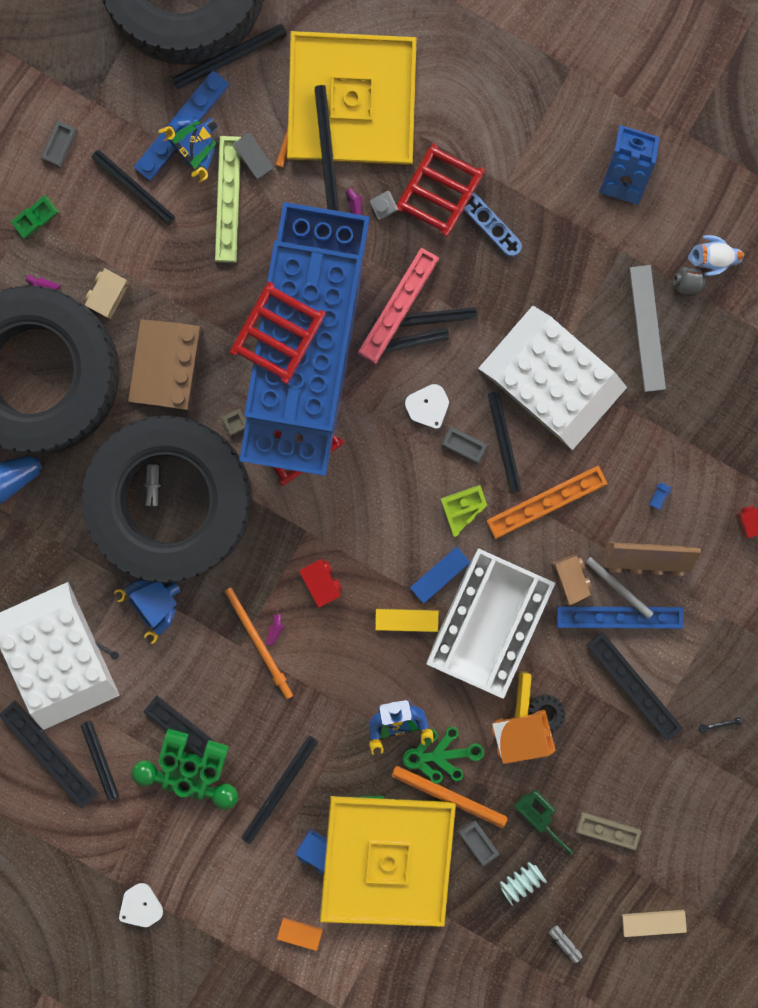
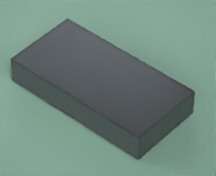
(59, 144)
(252, 156)
(464, 444)
(479, 843)

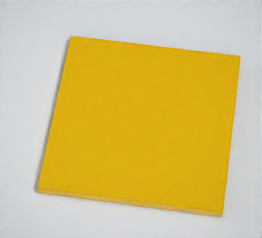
(367, 96)
(387, 861)

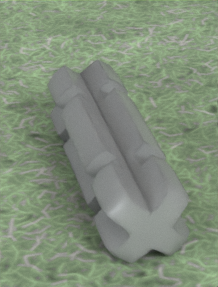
(565, 944)

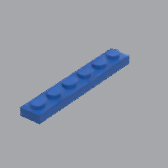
(194, 108)
(618, 617)

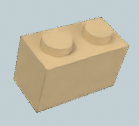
(106, 293)

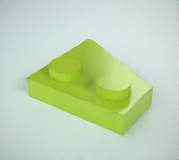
(463, 507)

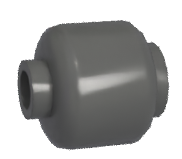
(689, 281)

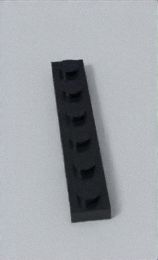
(634, 686)
(48, 754)

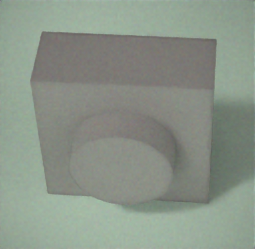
(384, 205)

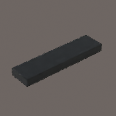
(170, 718)

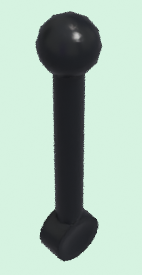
(113, 654)
(703, 728)

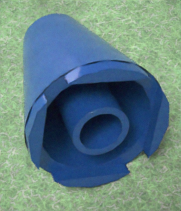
(17, 474)

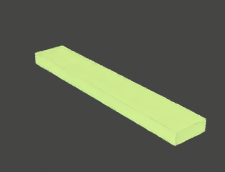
(227, 201)

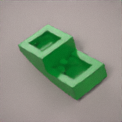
(35, 217)

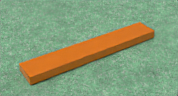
(546, 502)

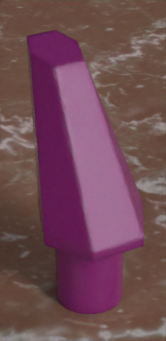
(355, 202)
(42, 282)
(274, 630)

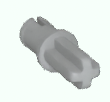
(152, 484)

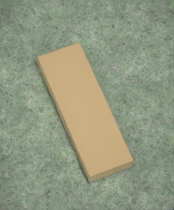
(654, 923)

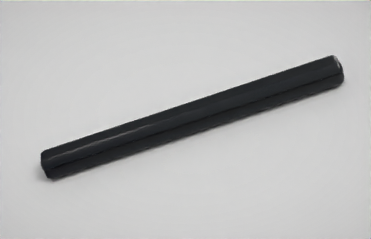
(229, 56)
(326, 147)
(279, 789)

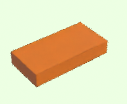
(299, 934)

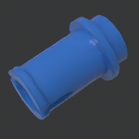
(660, 495)

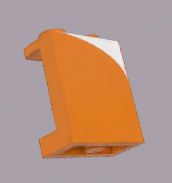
(523, 737)

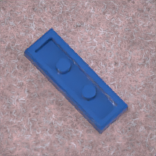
(440, 574)

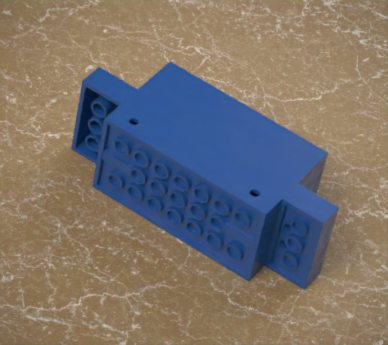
(321, 266)

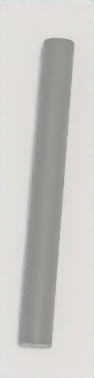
(619, 588)

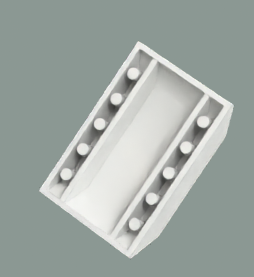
(553, 376)
(490, 623)
(54, 657)

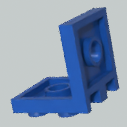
(632, 157)

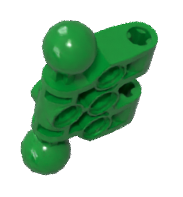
(145, 772)

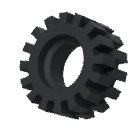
(555, 704)

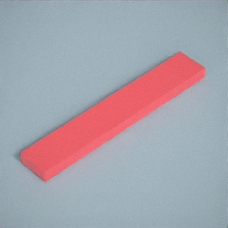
(398, 306)

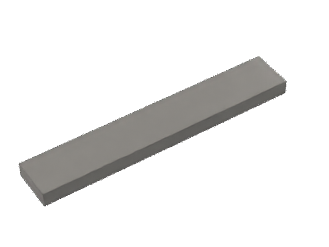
(647, 328)

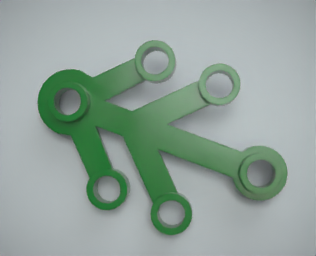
(438, 755)

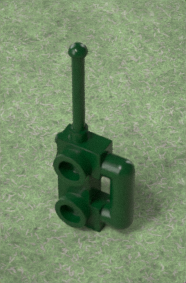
(539, 820)

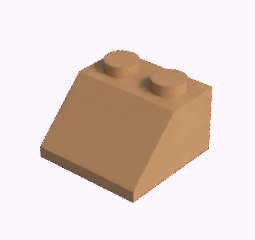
(571, 579)

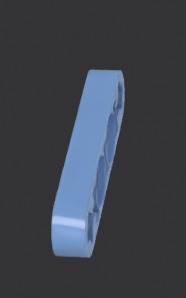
(493, 221)

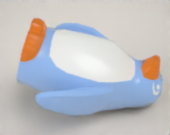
(715, 255)

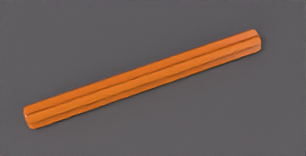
(449, 796)

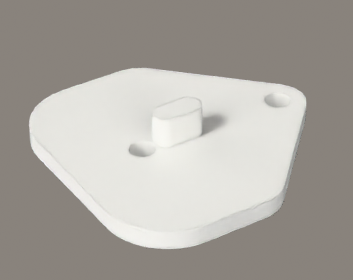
(428, 412)
(135, 908)

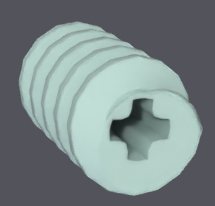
(522, 882)

